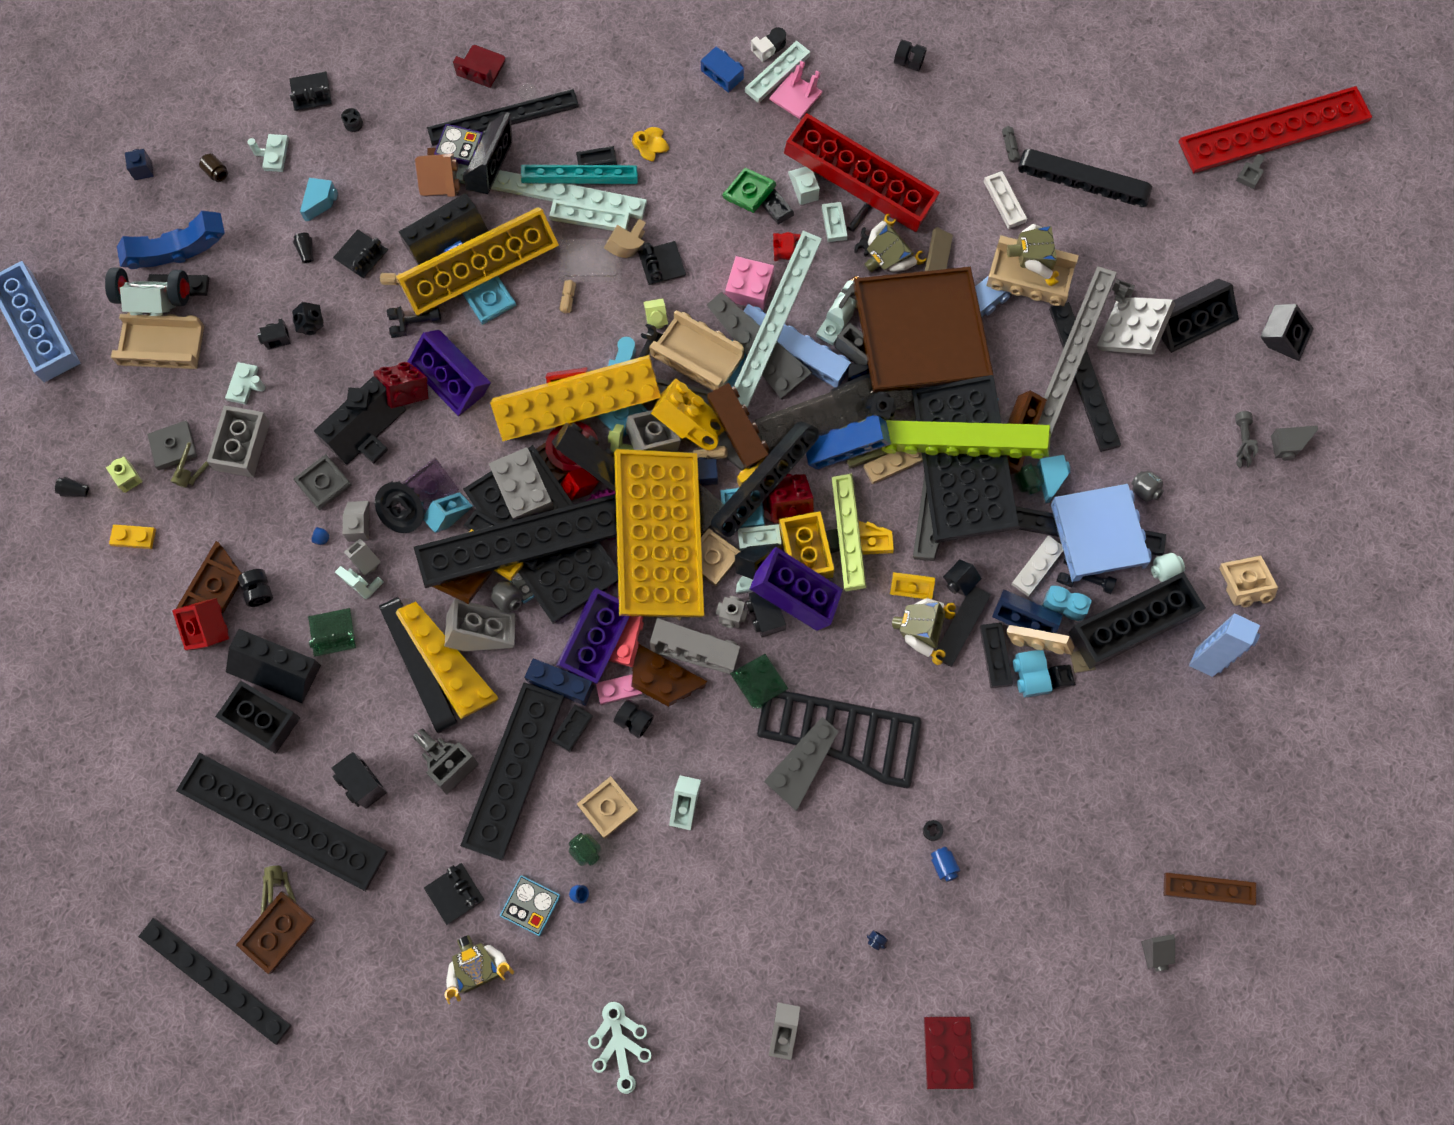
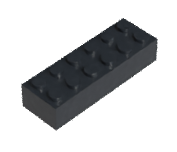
(1136, 620)

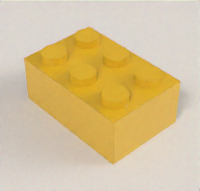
(807, 542)

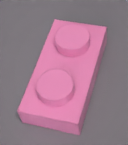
(616, 689)

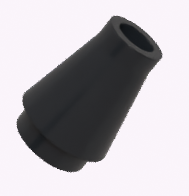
(304, 246)
(70, 488)

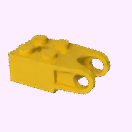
(687, 415)

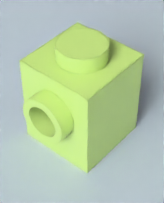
(656, 313)
(124, 474)

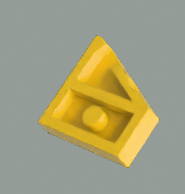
(875, 539)

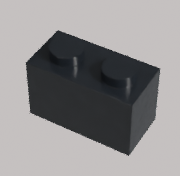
(767, 615)

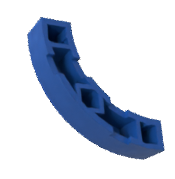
(172, 246)

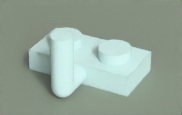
(274, 154)
(243, 382)
(358, 582)

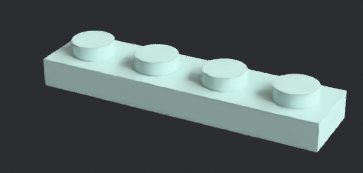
(777, 72)
(588, 215)

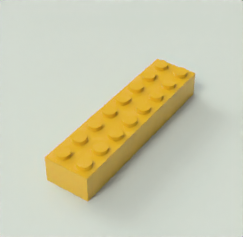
(477, 260)
(575, 398)

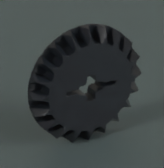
(391, 516)

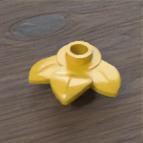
(652, 142)

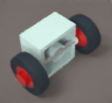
(147, 295)

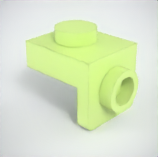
(616, 438)

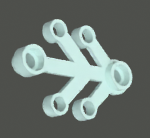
(618, 1043)

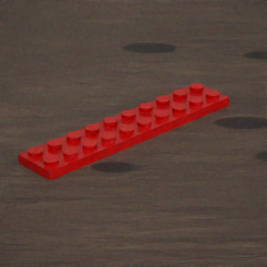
(1274, 129)

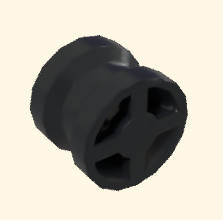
(348, 116)

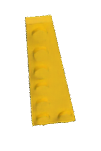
(452, 671)

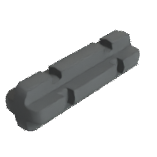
(1011, 144)

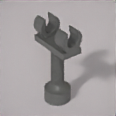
(1248, 446)

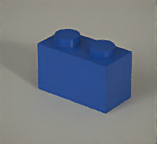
(722, 69)

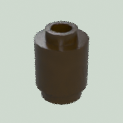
(213, 167)

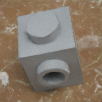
(362, 557)

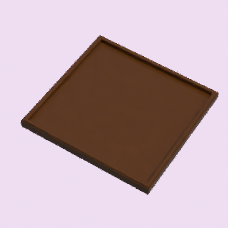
(922, 328)

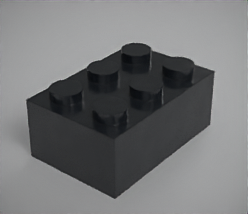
(258, 717)

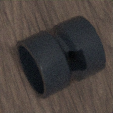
(903, 54)
(255, 587)
(633, 718)

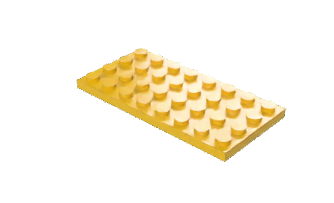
(658, 534)

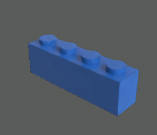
(849, 442)

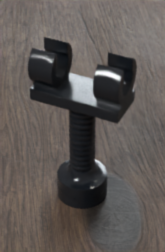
(398, 313)
(1107, 584)

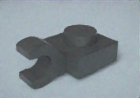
(1251, 172)
(1122, 289)

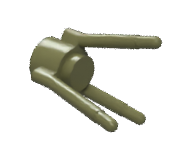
(182, 476)
(272, 877)

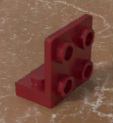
(791, 498)

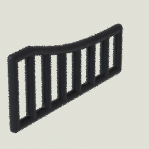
(844, 755)

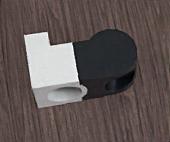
(769, 44)

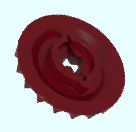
(557, 458)

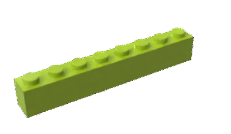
(968, 438)

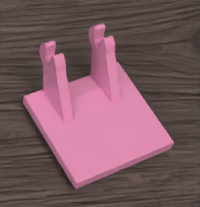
(796, 94)

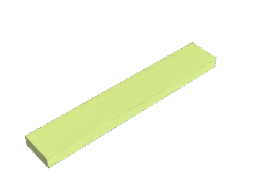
(848, 532)

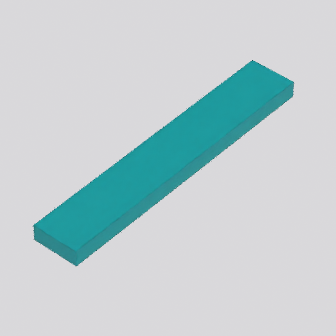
(579, 174)

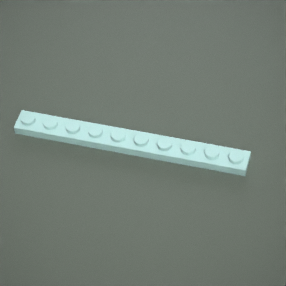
(511, 183)
(776, 316)

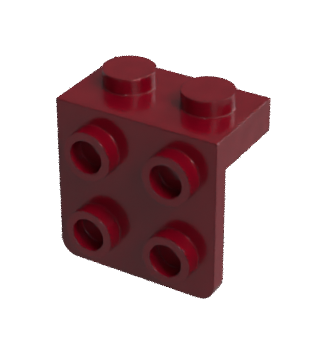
(479, 65)
(403, 384)

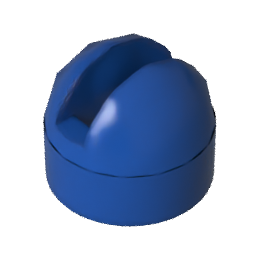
(320, 536)
(579, 894)

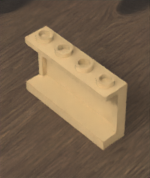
(1010, 277)
(159, 341)
(698, 351)

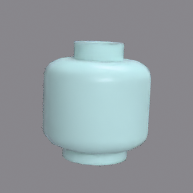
(1167, 566)

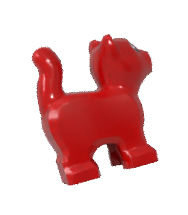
(787, 245)

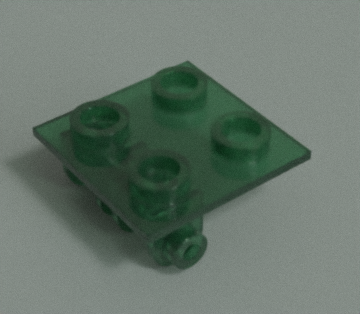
(331, 632)
(759, 681)

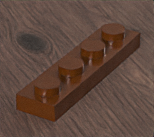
(1209, 889)

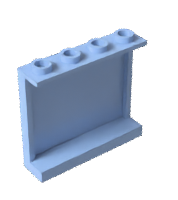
(1100, 531)

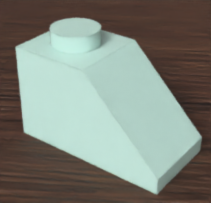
(804, 185)
(684, 802)

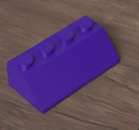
(448, 371)
(797, 589)
(593, 637)

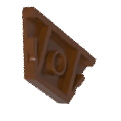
(213, 580)
(662, 678)

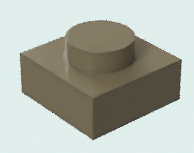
(1078, 663)

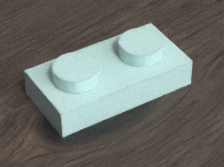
(834, 222)
(758, 536)

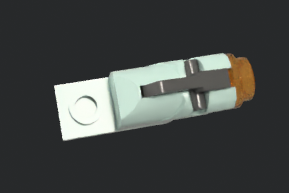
(838, 314)

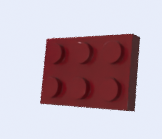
(948, 1053)

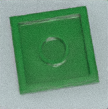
(749, 190)

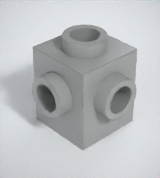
(731, 619)

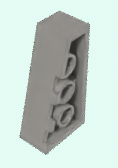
(694, 647)

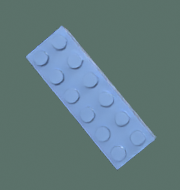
(35, 323)

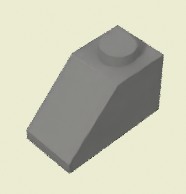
(356, 521)
(784, 1031)

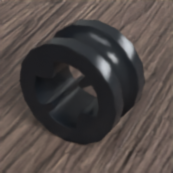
(939, 827)

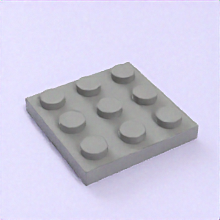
(1136, 325)

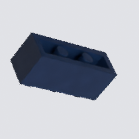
(1025, 613)
(559, 681)

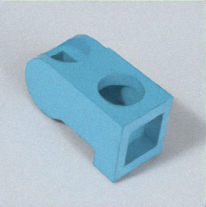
(626, 351)

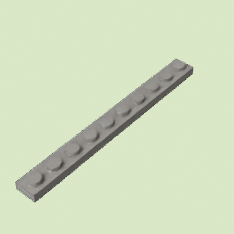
(1076, 345)

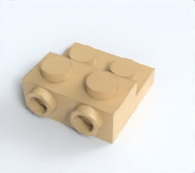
(1248, 581)

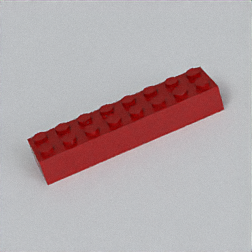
(861, 172)

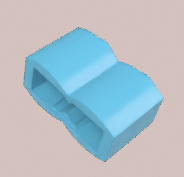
(1071, 605)
(1032, 673)

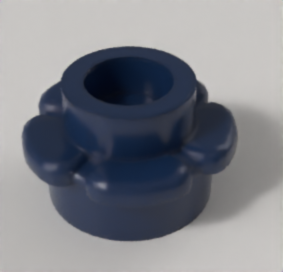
(877, 940)

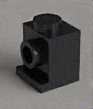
(274, 335)

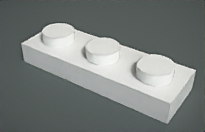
(1005, 200)
(1038, 566)

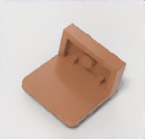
(437, 175)

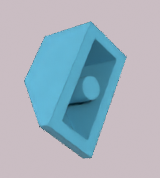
(317, 198)
(1054, 473)
(446, 511)

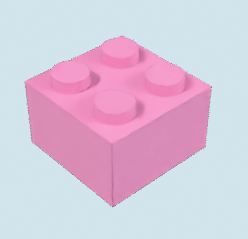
(749, 282)

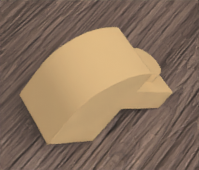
(626, 243)

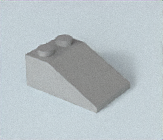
(478, 627)

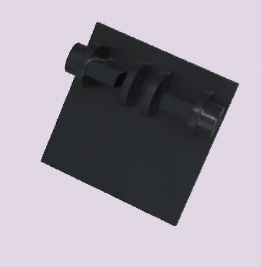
(310, 91)
(360, 253)
(661, 262)
(454, 893)

